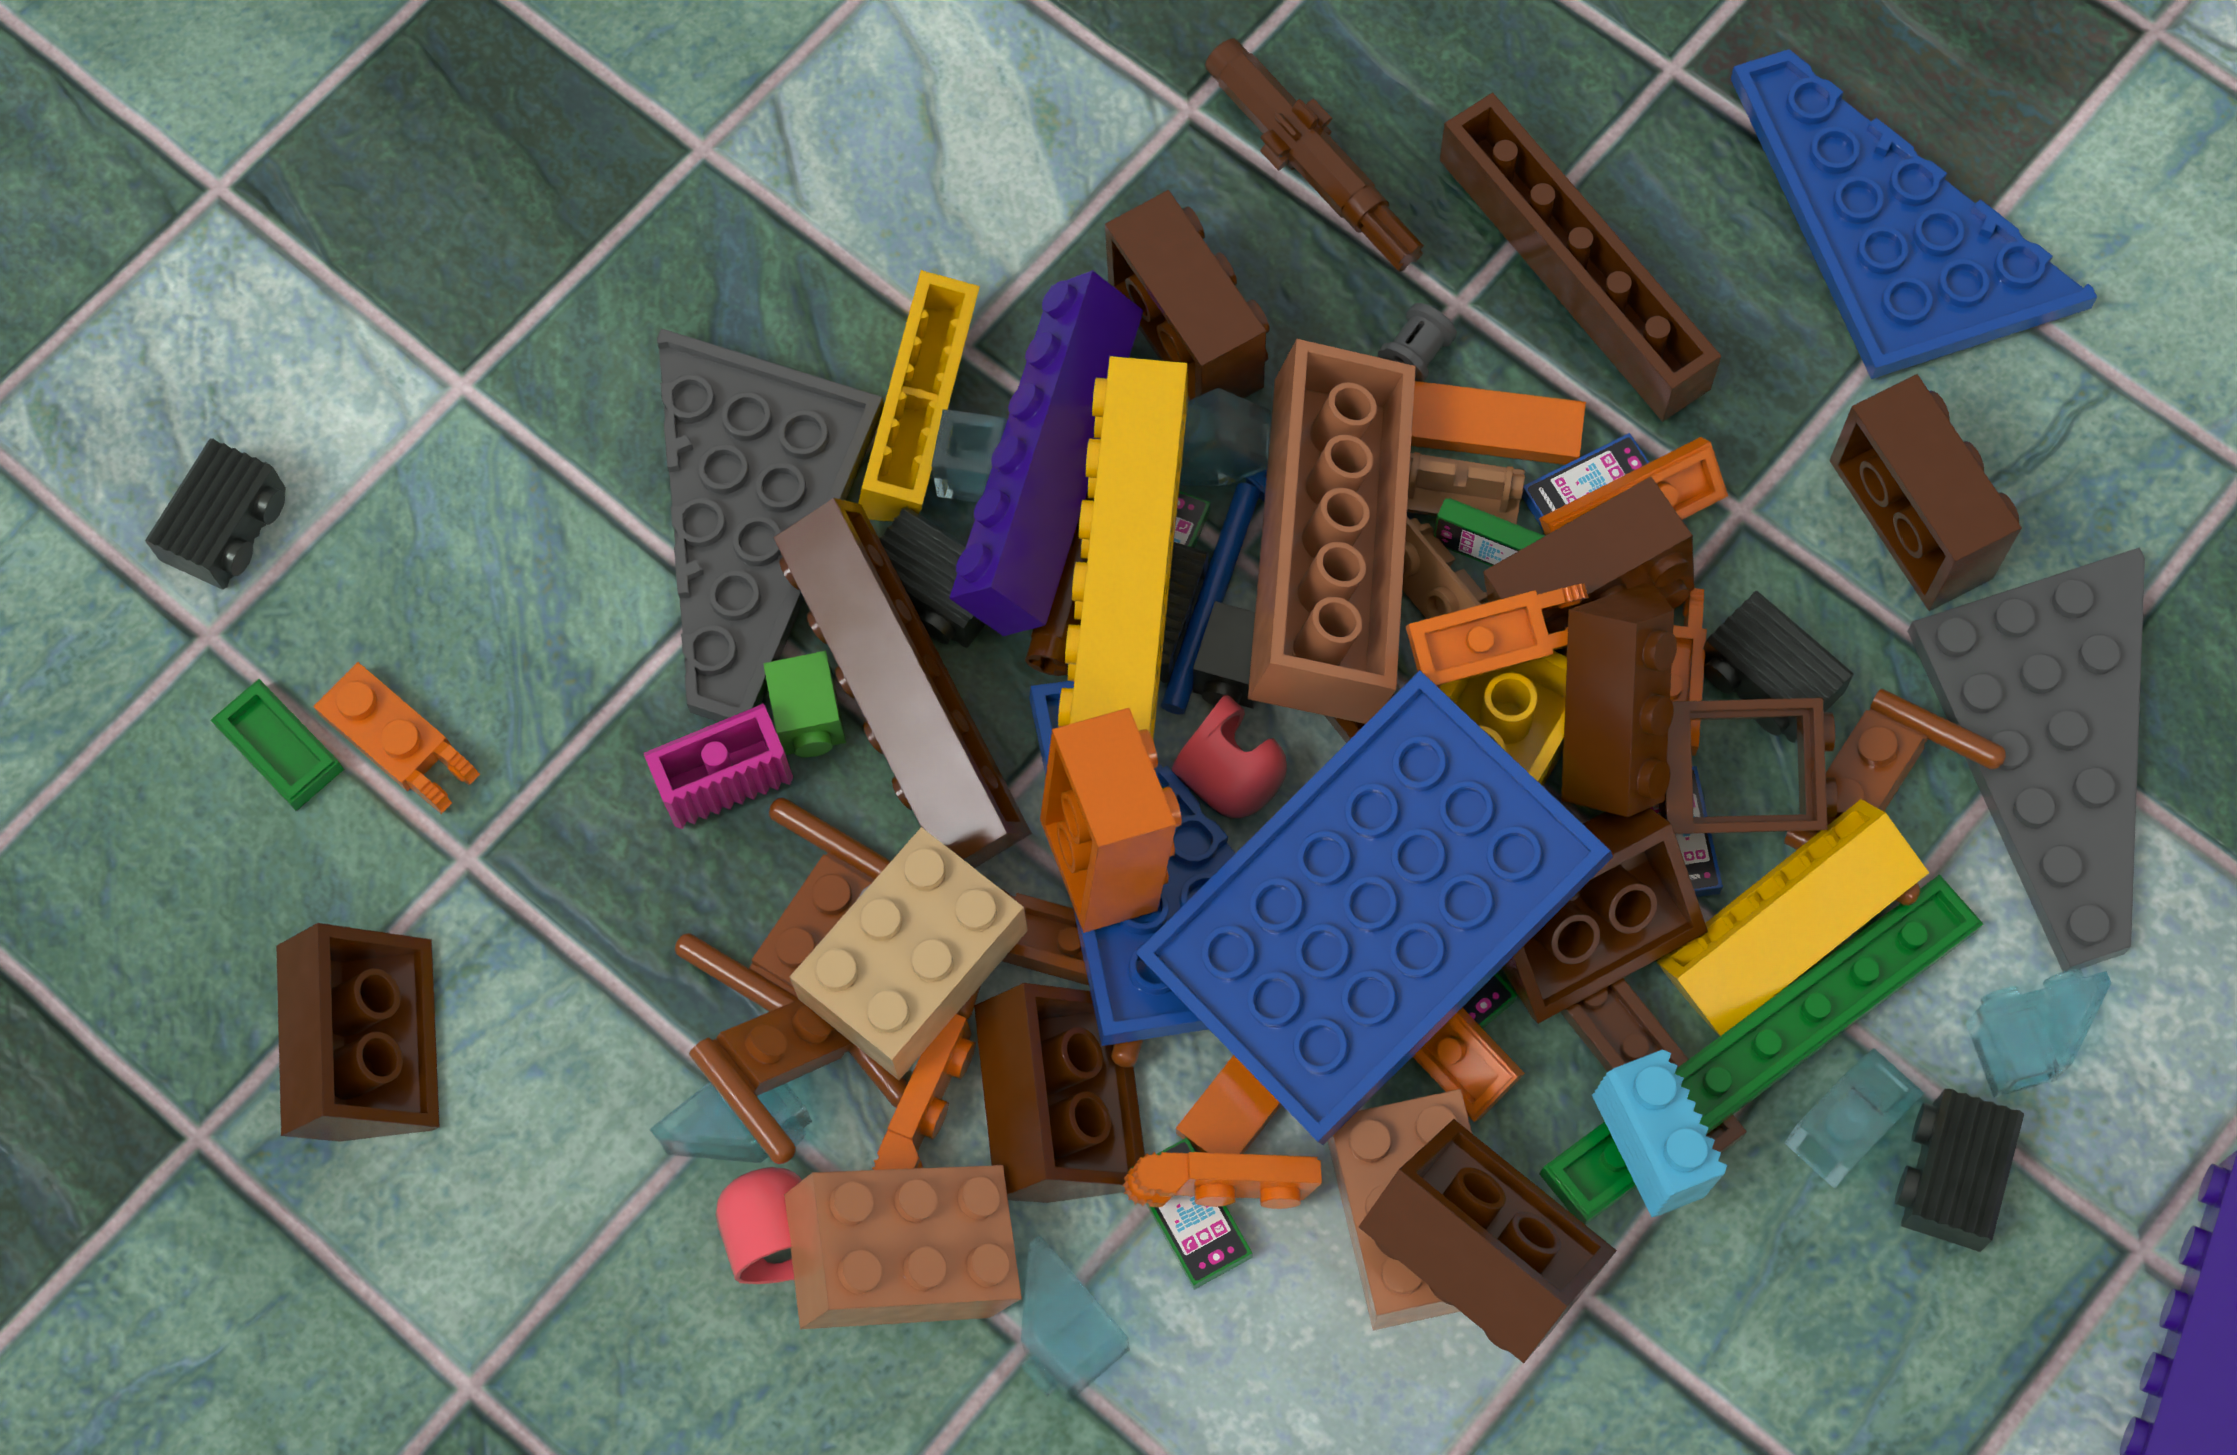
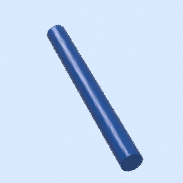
(1212, 590)

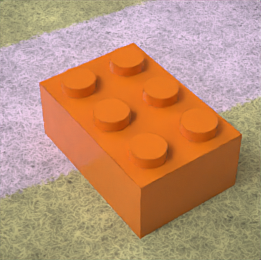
(1108, 818)

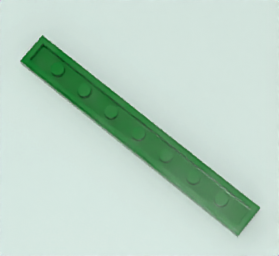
(1781, 1034)

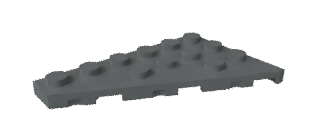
(744, 462)
(2059, 688)

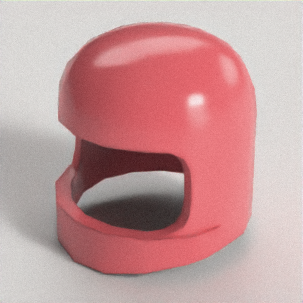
(1222, 773)
(756, 1224)

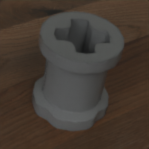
(1420, 339)

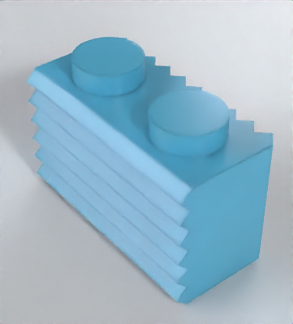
(1658, 1133)

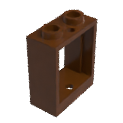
(1814, 738)

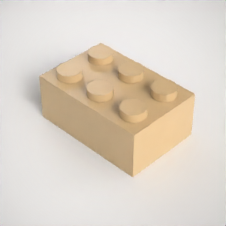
(909, 953)

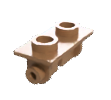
(1479, 485)
(1430, 579)

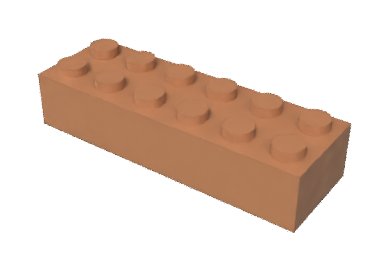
(1333, 533)

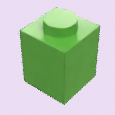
(805, 704)

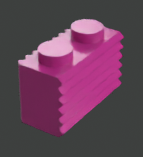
(719, 766)

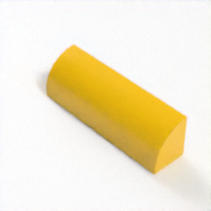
(917, 395)
(1794, 916)

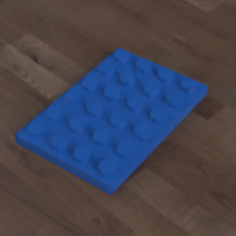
(1373, 906)

